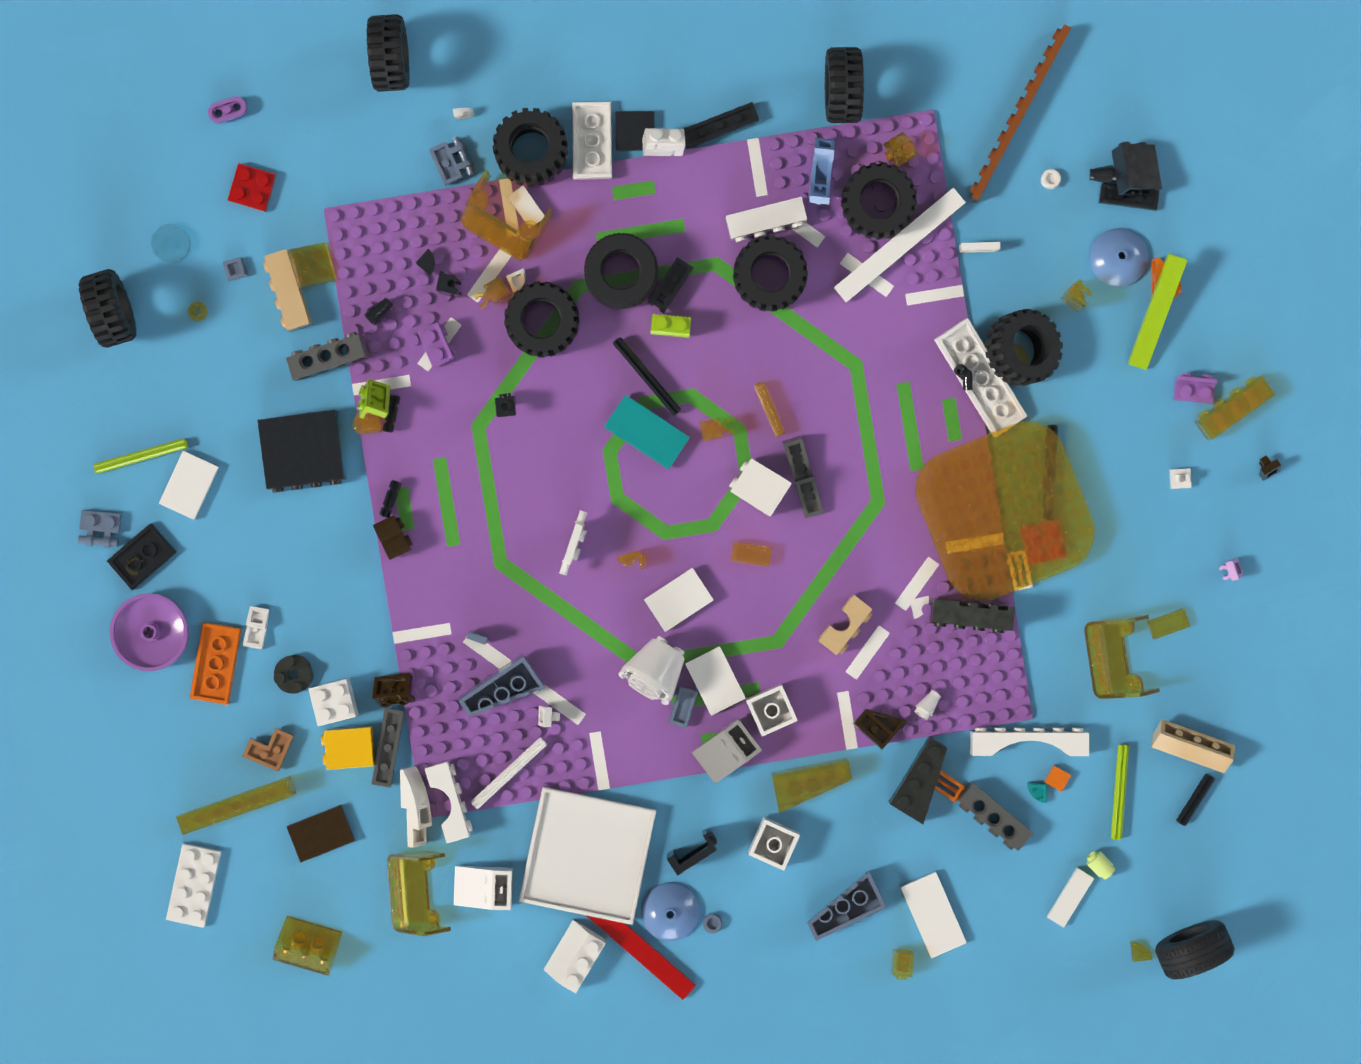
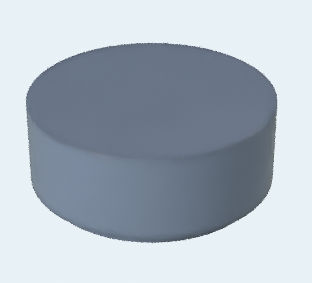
(712, 923)

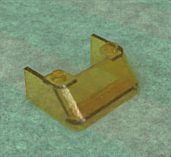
(496, 232)
(1109, 658)
(410, 893)

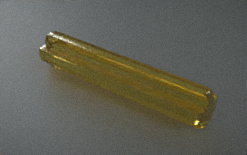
(769, 409)

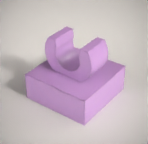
(1234, 569)

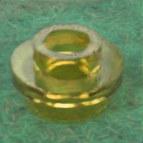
(191, 311)

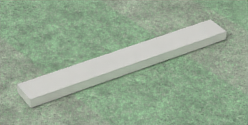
(899, 245)

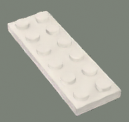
(989, 394)

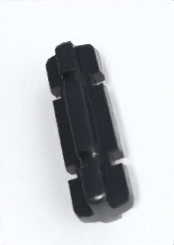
(392, 413)
(390, 499)

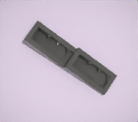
(803, 476)

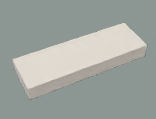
(1070, 897)

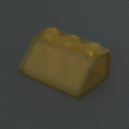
(307, 945)

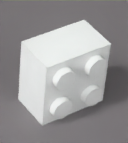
(333, 702)
(771, 709)
(773, 843)

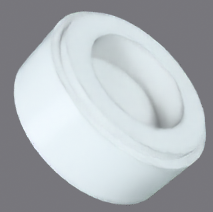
(1050, 179)

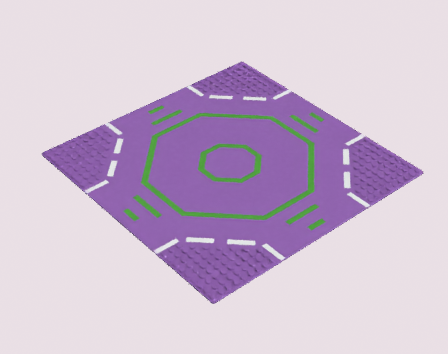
(502, 494)

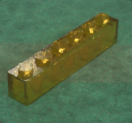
(236, 805)

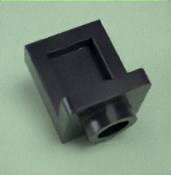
(505, 405)

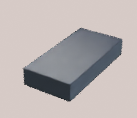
(683, 707)

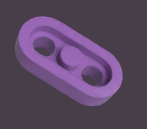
(227, 107)

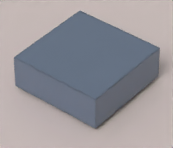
(235, 269)
(478, 637)

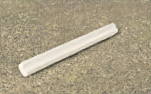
(508, 773)

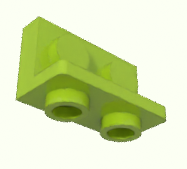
(374, 399)

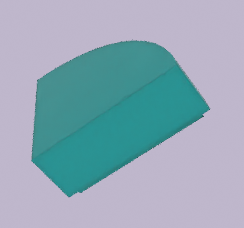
(1038, 791)

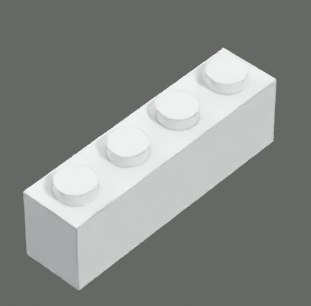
(765, 219)

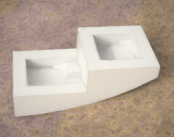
(256, 627)

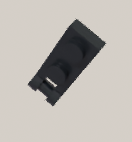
(671, 284)

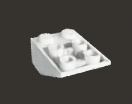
(483, 887)

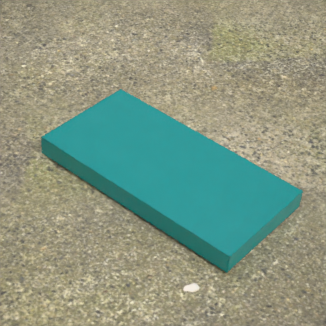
(646, 432)

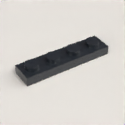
(720, 125)

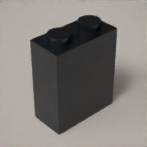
(1136, 169)

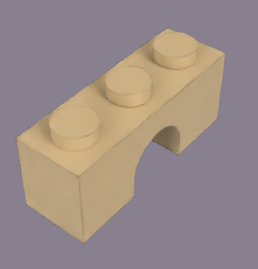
(837, 639)

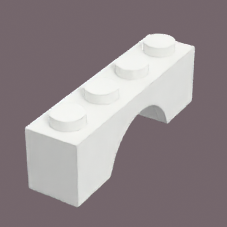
(442, 777)

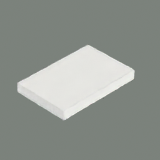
(189, 485)
(678, 599)
(715, 681)

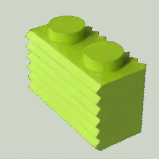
(670, 325)

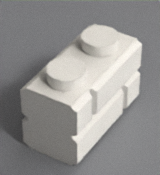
(663, 142)

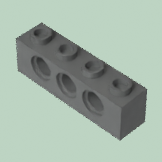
(357, 352)
(1019, 834)

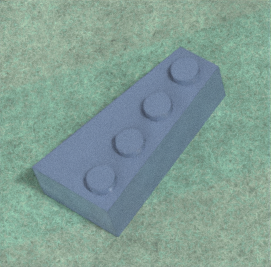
(849, 907)

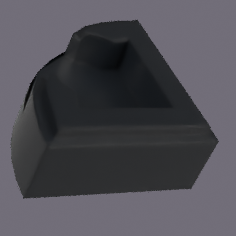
(427, 262)

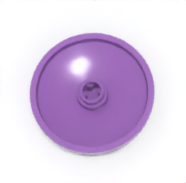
(149, 632)

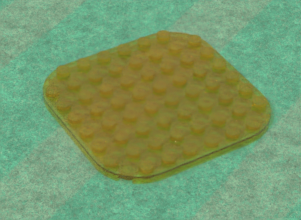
(1004, 511)

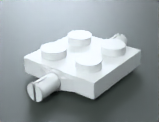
(572, 551)

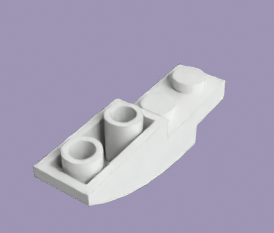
(416, 801)

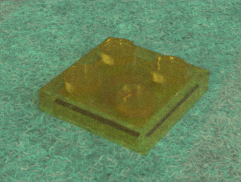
(312, 265)

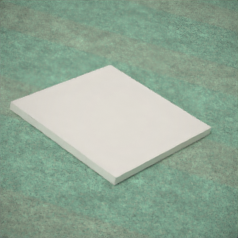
(587, 855)

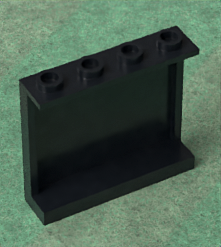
(301, 450)

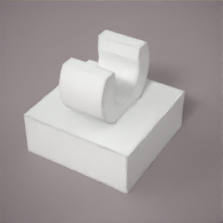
(1180, 478)
(546, 716)

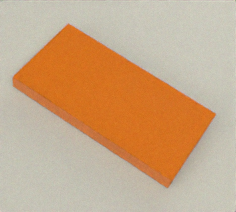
(215, 663)

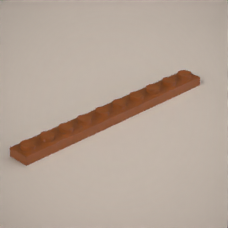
(1022, 105)

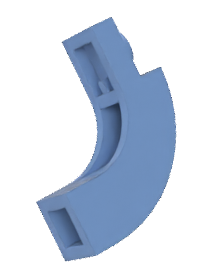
(821, 171)

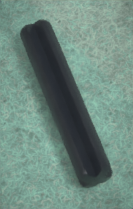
(1195, 799)

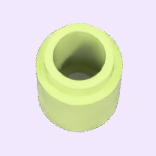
(1100, 864)

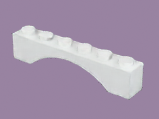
(989, 742)

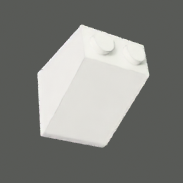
(759, 486)

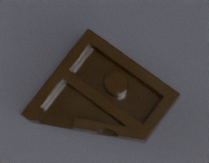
(878, 727)

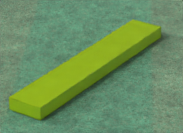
(1157, 311)

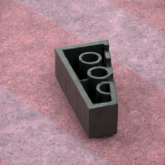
(972, 614)
(919, 782)

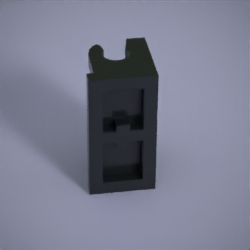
(446, 285)

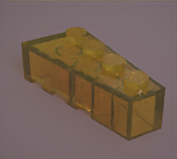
(805, 782)

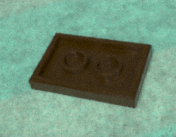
(320, 833)

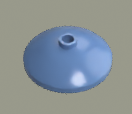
(1109, 266)
(670, 898)

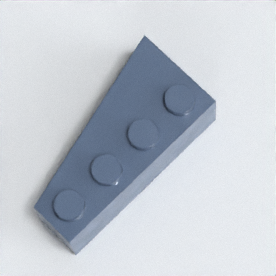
(506, 684)

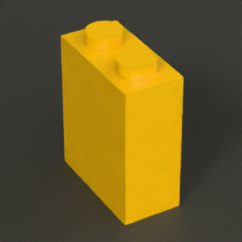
(348, 747)

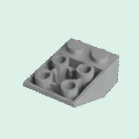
(727, 750)

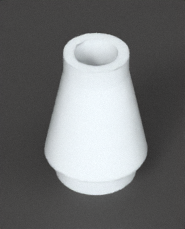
(926, 706)

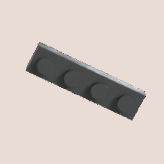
(388, 747)

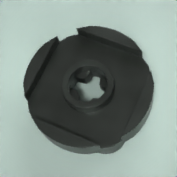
(282, 675)

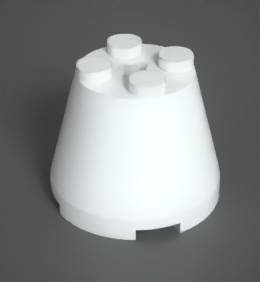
(655, 670)

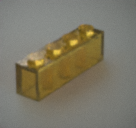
(1234, 408)

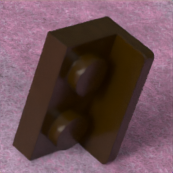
(393, 690)

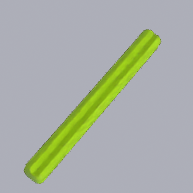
(141, 455)
(1120, 791)

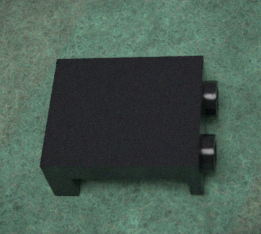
(694, 856)

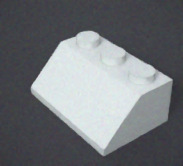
(574, 956)

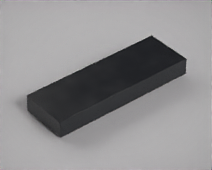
(1110, 196)

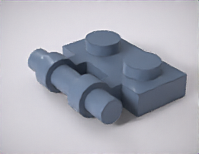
(446, 163)
(101, 522)

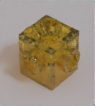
(899, 149)

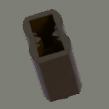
(392, 536)

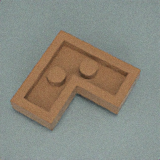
(271, 754)

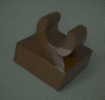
(1268, 468)

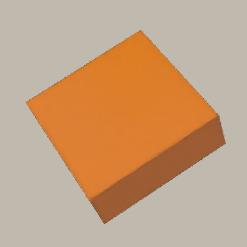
(1057, 778)

